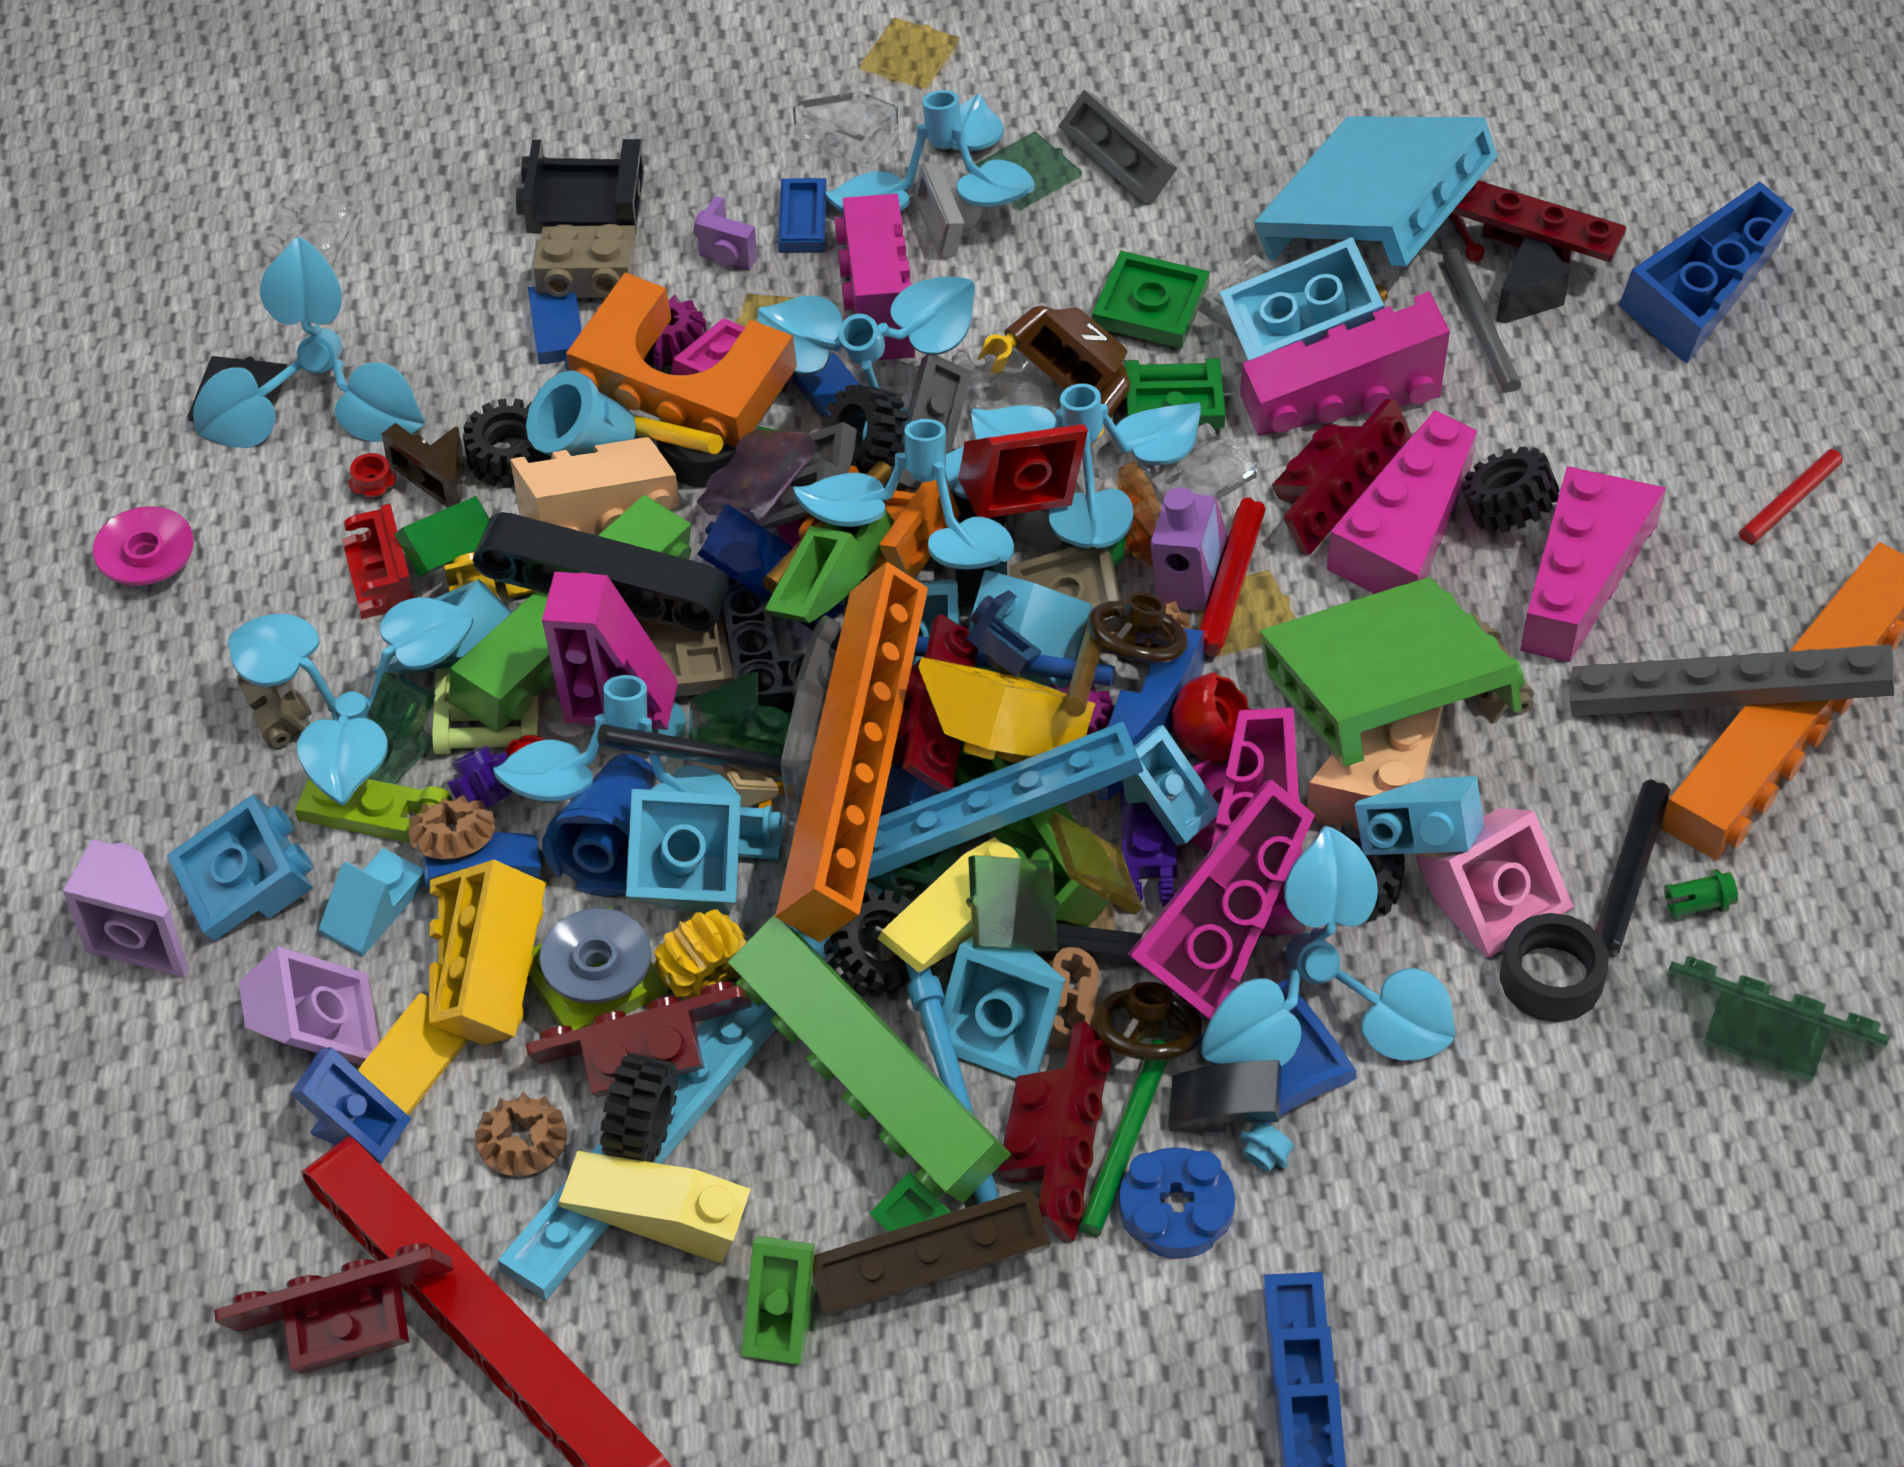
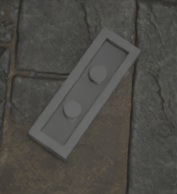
(1117, 147)
(939, 397)

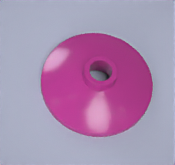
(143, 545)

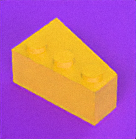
(483, 950)

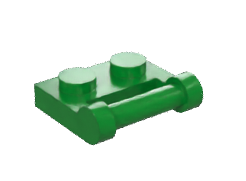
(1177, 384)

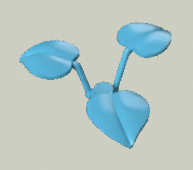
(957, 127)
(305, 290)
(930, 312)
(1154, 435)
(859, 499)
(349, 748)
(558, 771)
(1329, 887)

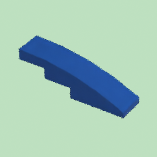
(1153, 706)
(1303, 1371)

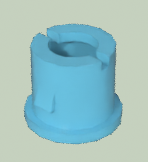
(575, 416)

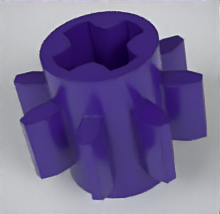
(476, 777)

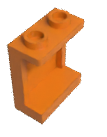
(915, 520)

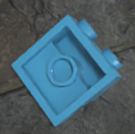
(241, 867)

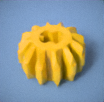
(699, 953)

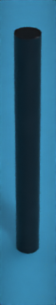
(689, 750)

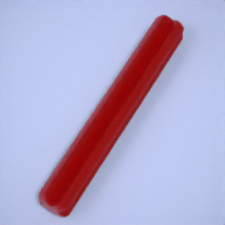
(1231, 574)

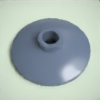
(594, 938)

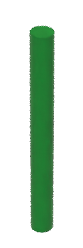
(1122, 1146)

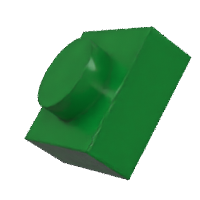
(907, 1205)

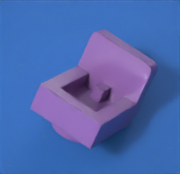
(725, 239)

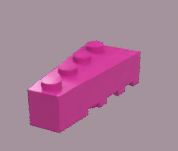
(1588, 549)
(1218, 913)

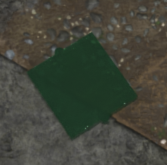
(1044, 164)
(1012, 903)

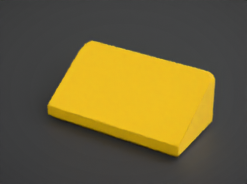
(411, 1056)

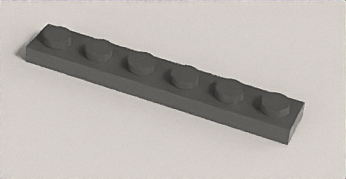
(1732, 680)

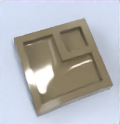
(695, 659)

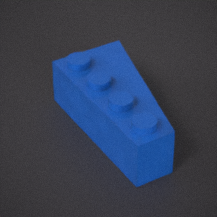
(1702, 274)

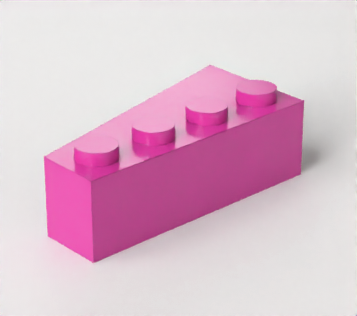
(874, 262)
(1349, 370)
(1405, 511)
(1261, 752)

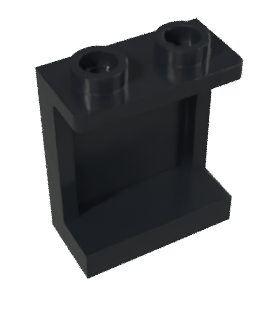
(581, 189)

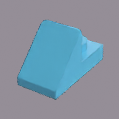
(1170, 787)
(369, 900)

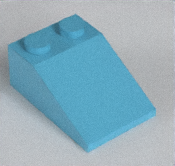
(1303, 300)

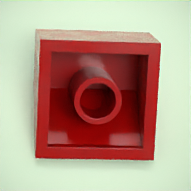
(1022, 470)

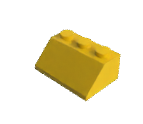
(1000, 711)

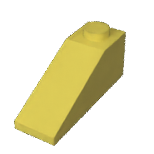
(939, 916)
(657, 1202)

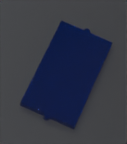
(747, 553)

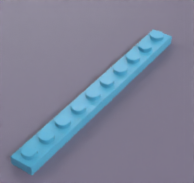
(560, 1237)

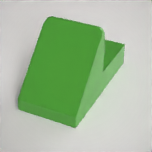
(779, 1300)

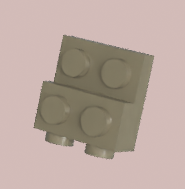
(583, 259)

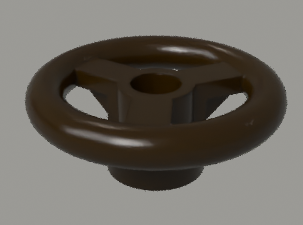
(1142, 622)
(1152, 1012)

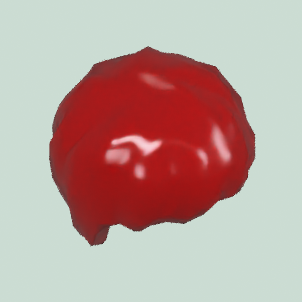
(1207, 716)

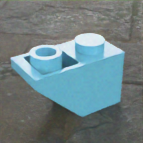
(1422, 817)

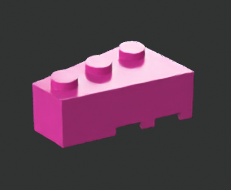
(596, 639)

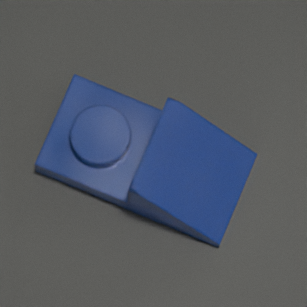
(349, 1105)

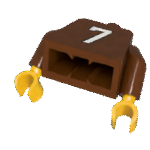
(1067, 349)

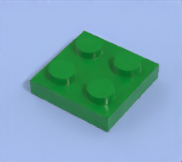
(1151, 299)

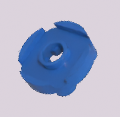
(1177, 1171)

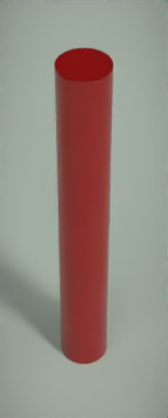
(1791, 496)

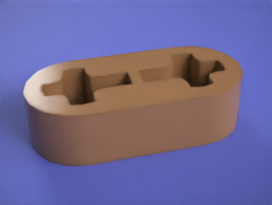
(1080, 999)

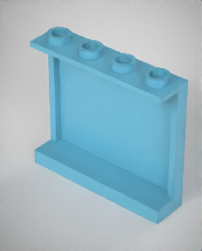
(1381, 183)

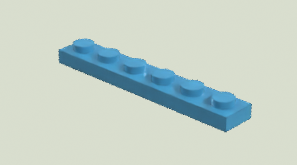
(1003, 797)

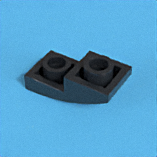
(1225, 1093)

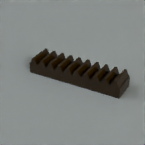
(929, 1252)

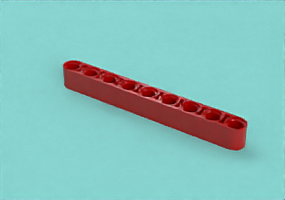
(480, 1316)

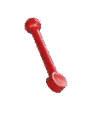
(1474, 251)

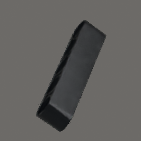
(650, 582)

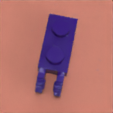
(1147, 848)

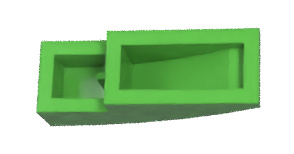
(827, 569)

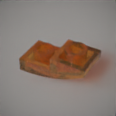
(1145, 510)

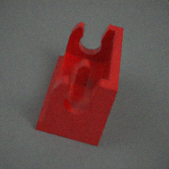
(376, 562)

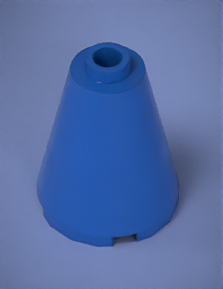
(592, 830)

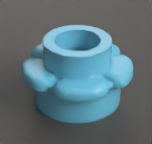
(1266, 1146)

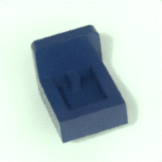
(1002, 645)

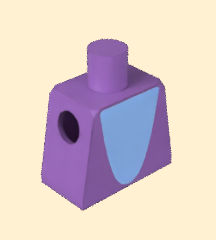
(1190, 530)

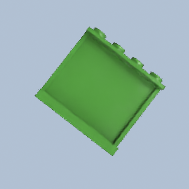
(1384, 662)

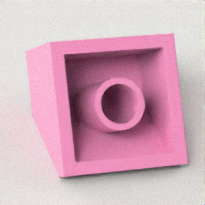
(1498, 880)

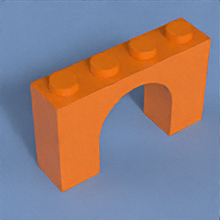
(718, 401)

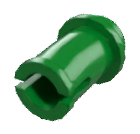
(1703, 894)

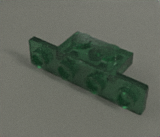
(1770, 1028)

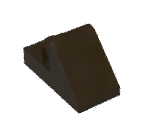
(431, 467)

